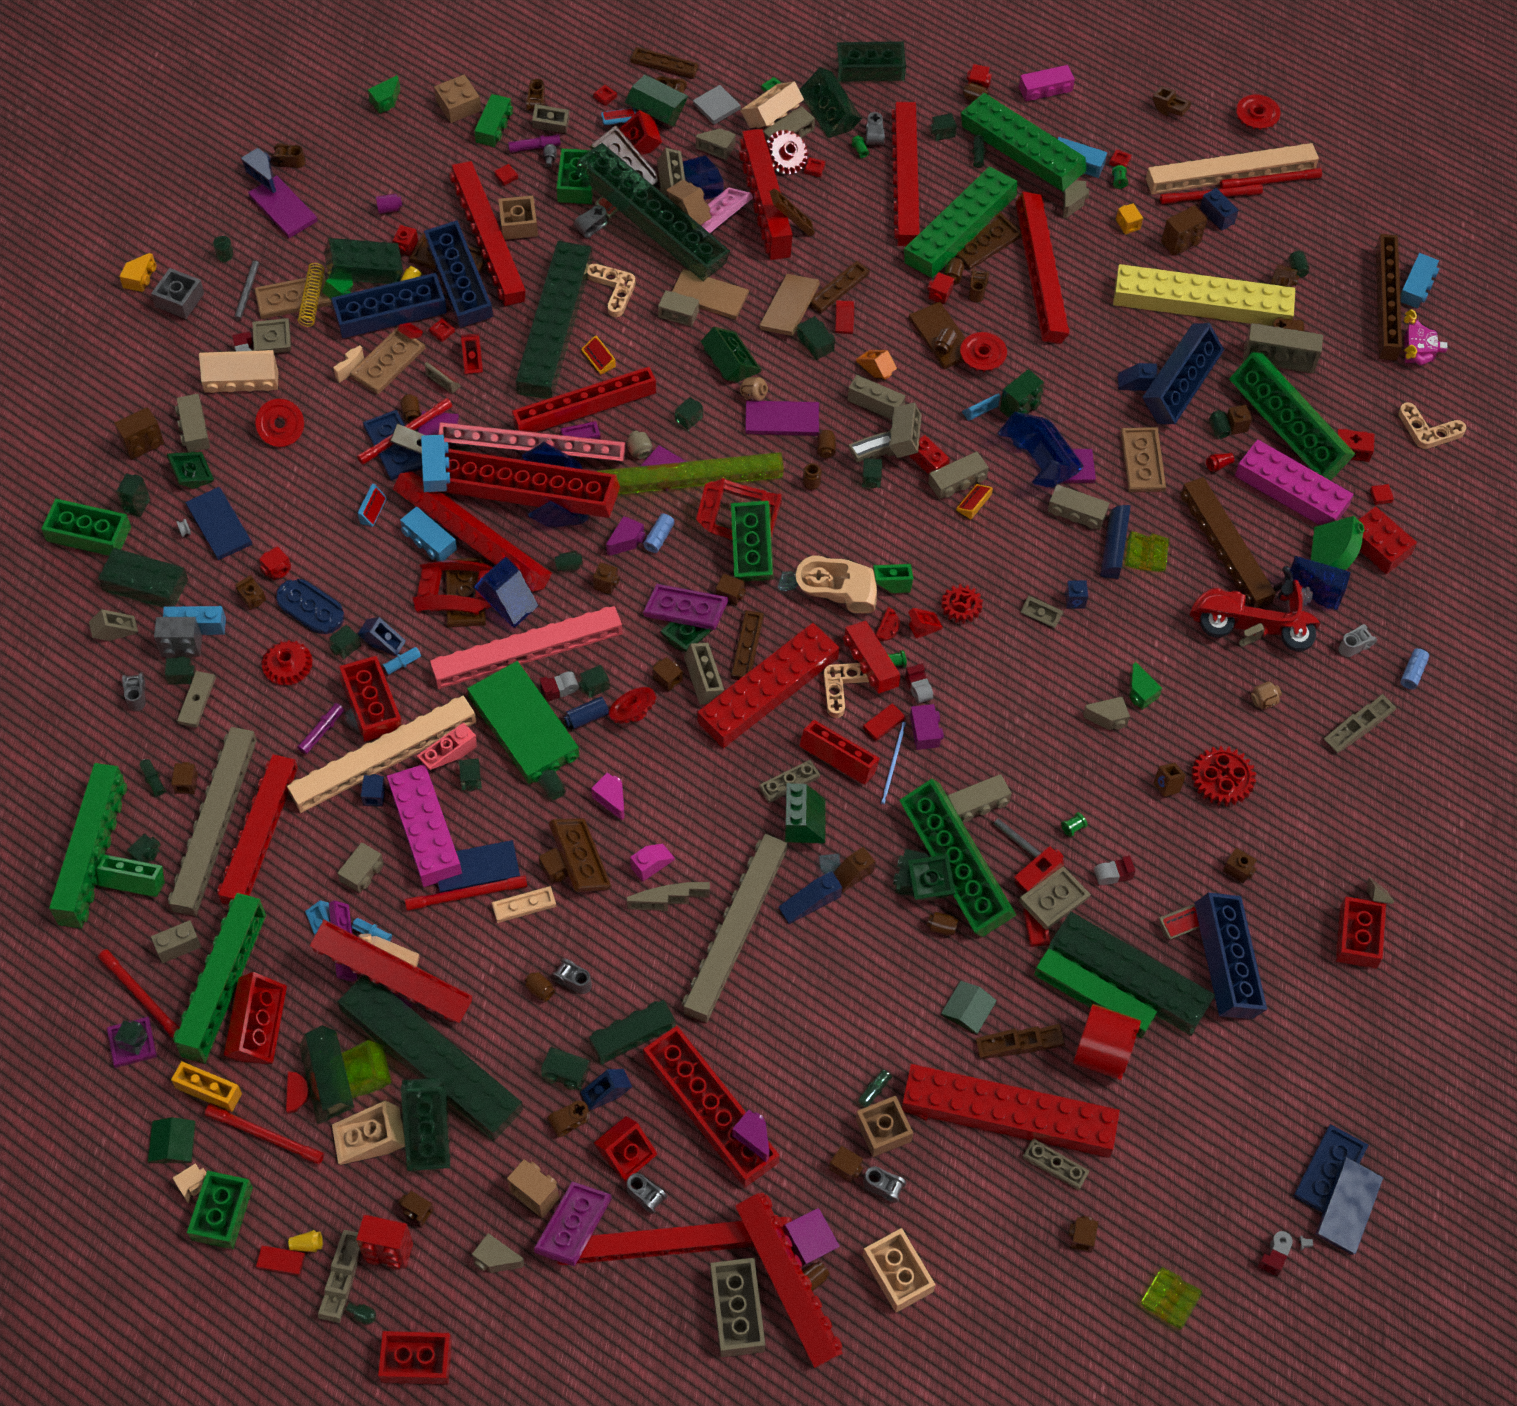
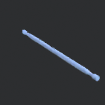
(893, 763)

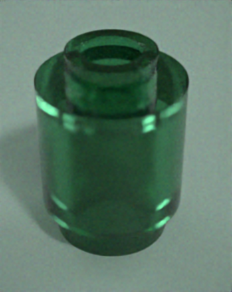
(223, 248)
(1299, 262)
(1220, 424)
(568, 561)
(552, 784)

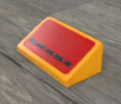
(599, 355)
(974, 500)

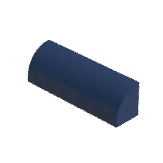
(1115, 542)

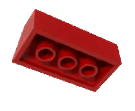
(255, 1019)

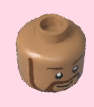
(754, 389)
(1266, 695)

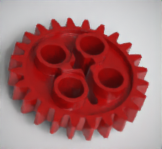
(1223, 776)

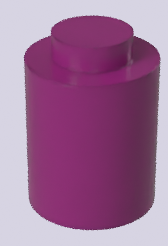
(388, 203)

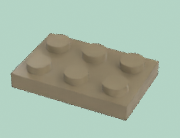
(1054, 898)

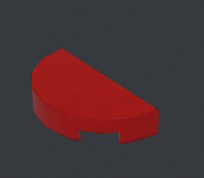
(889, 626)
(296, 1092)

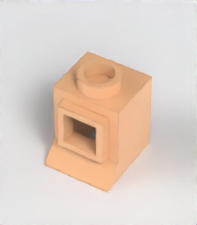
(190, 1181)

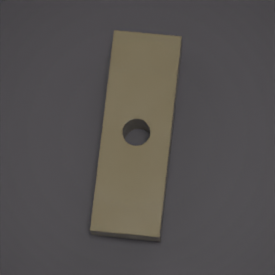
(407, 438)
(199, 690)
(801, 774)
(1067, 1171)

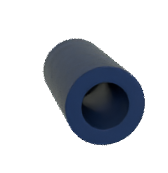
(586, 713)

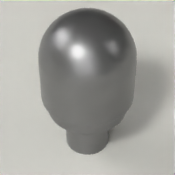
(549, 154)

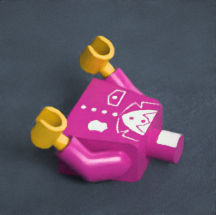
(1420, 342)

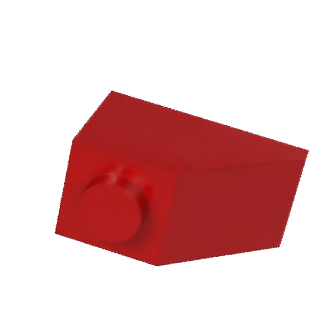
(471, 353)

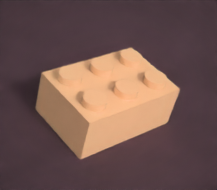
(772, 105)
(898, 1270)

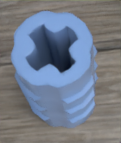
(659, 533)
(1414, 669)

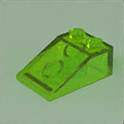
(366, 1068)

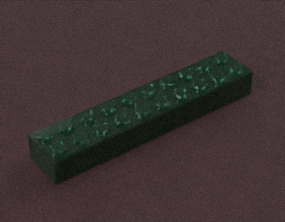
(652, 211)
(554, 320)
(430, 1055)

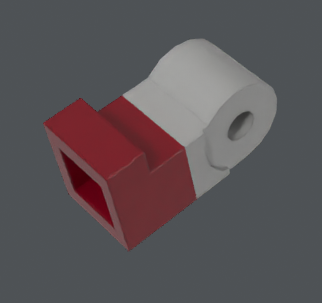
(242, 341)
(918, 683)
(558, 686)
(1115, 871)
(1280, 1248)

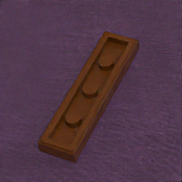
(664, 62)
(792, 212)
(839, 287)
(747, 644)

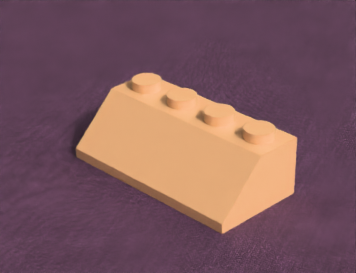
(238, 371)

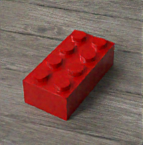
(370, 698)

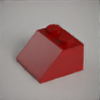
(642, 132)
(626, 1148)

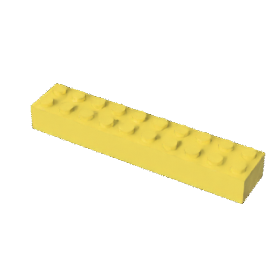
(1202, 295)

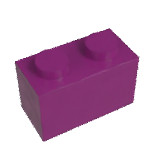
(925, 726)

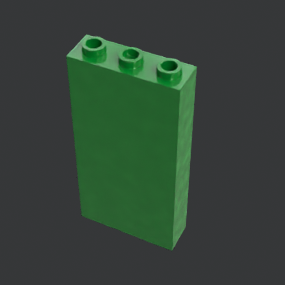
(523, 722)

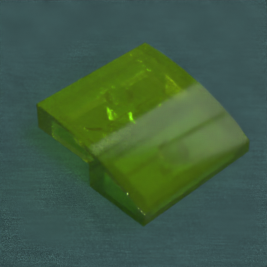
(1147, 552)
(1171, 1298)

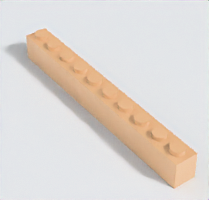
(1210, 171)
(380, 754)

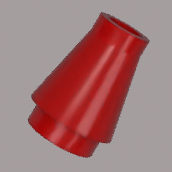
(1218, 461)

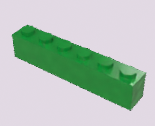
(1091, 989)

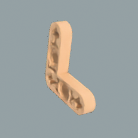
(619, 284)
(1426, 432)
(837, 682)

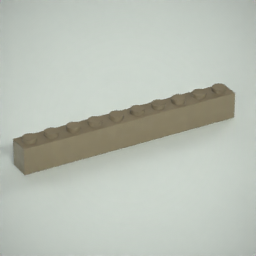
(212, 822)
(735, 928)

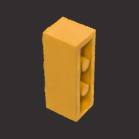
(206, 1086)

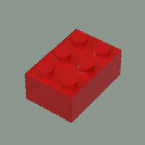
(1385, 541)
(1361, 932)
(384, 1242)
(415, 1357)

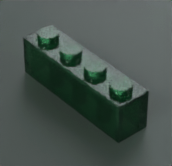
(632, 1031)

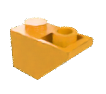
(137, 272)

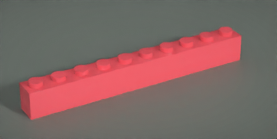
(528, 440)
(526, 647)

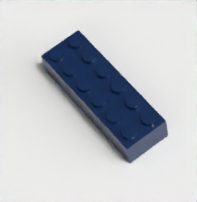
(458, 273)
(389, 305)
(1183, 373)
(1230, 956)

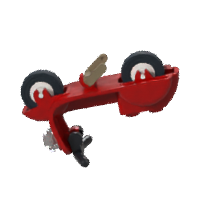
(1223, 610)

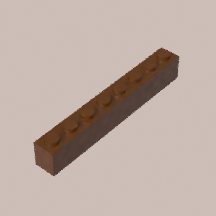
(1388, 297)
(1227, 543)

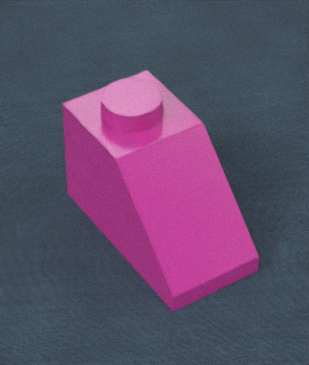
(609, 793)
(650, 860)

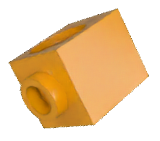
(1129, 218)

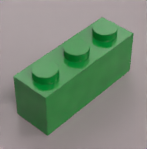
(493, 120)
(130, 875)

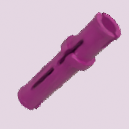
(536, 143)
(326, 722)

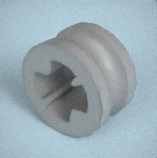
(183, 527)

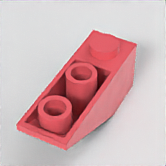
(449, 748)

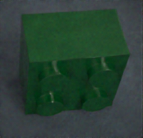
(1022, 394)

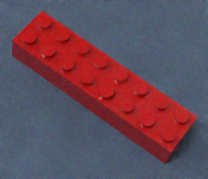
(761, 180)
(768, 685)
(706, 1102)

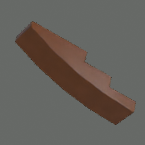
(1020, 1042)

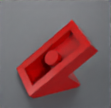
(844, 317)
(923, 622)

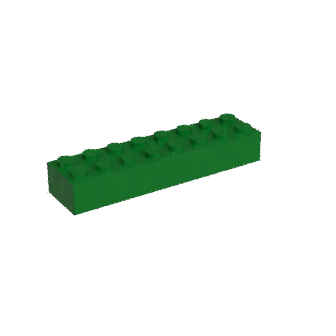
(1023, 142)
(960, 222)
(1291, 416)
(945, 834)
(88, 846)
(219, 978)

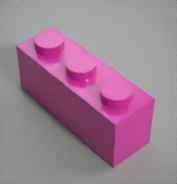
(1046, 83)

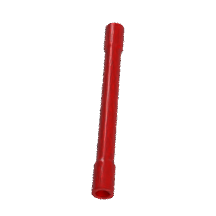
(1273, 178)
(1169, 198)
(437, 410)
(508, 884)
(113, 965)
(225, 1117)

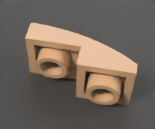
(353, 359)

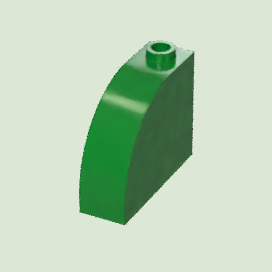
(1337, 542)

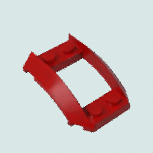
(712, 498)
(429, 584)

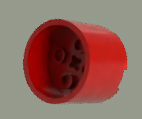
(1107, 1042)

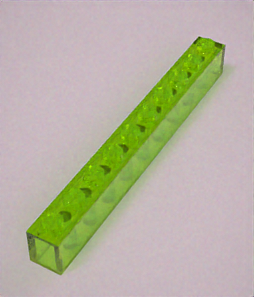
(698, 472)

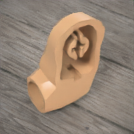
(839, 581)

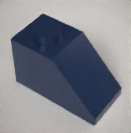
(1137, 377)
(381, 636)
(606, 1088)

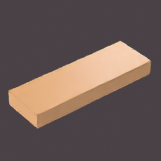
(524, 904)

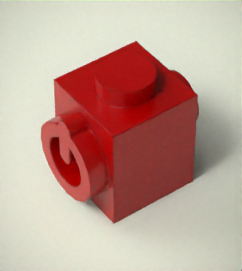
(979, 75)
(275, 563)

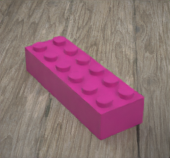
(1293, 484)
(424, 825)

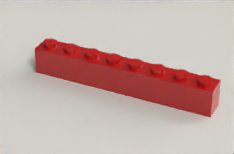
(585, 401)
(258, 828)
(391, 971)
(789, 1279)

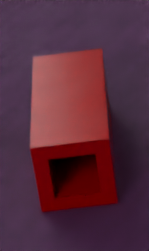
(1039, 869)

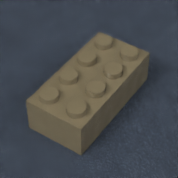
(1285, 347)
(737, 1307)

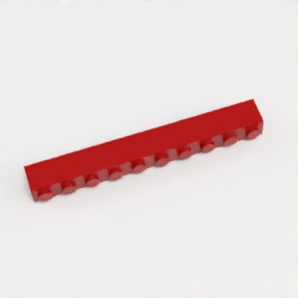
(906, 173)
(487, 233)
(1042, 268)
(470, 529)

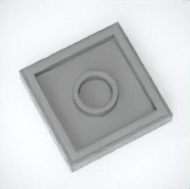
(716, 104)

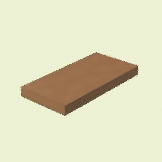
(712, 294)
(287, 297)
(789, 304)
(387, 361)
(1143, 459)

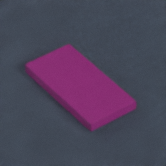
(283, 208)
(782, 418)
(685, 606)
(572, 1224)

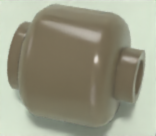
(639, 445)

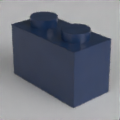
(1218, 209)

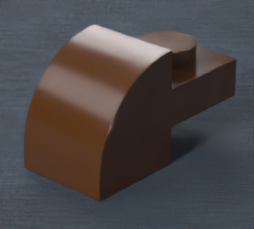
(1167, 102)

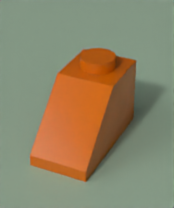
(877, 363)

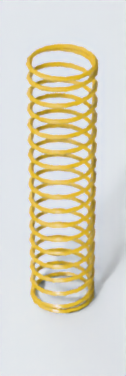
(322, 272)

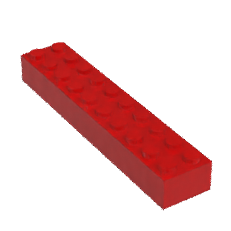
(531, 483)
(1011, 1110)

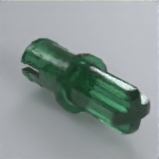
(978, 151)
(152, 777)
(874, 1088)

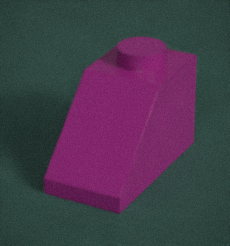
(626, 536)
(753, 1134)

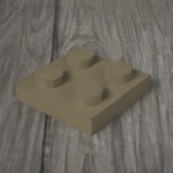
(272, 335)

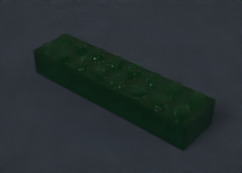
(1132, 971)

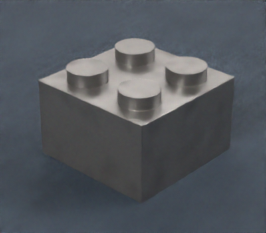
(177, 293)
(178, 637)

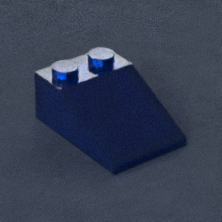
(704, 174)
(1323, 580)
(507, 592)

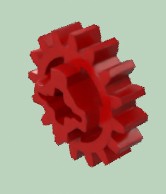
(962, 603)

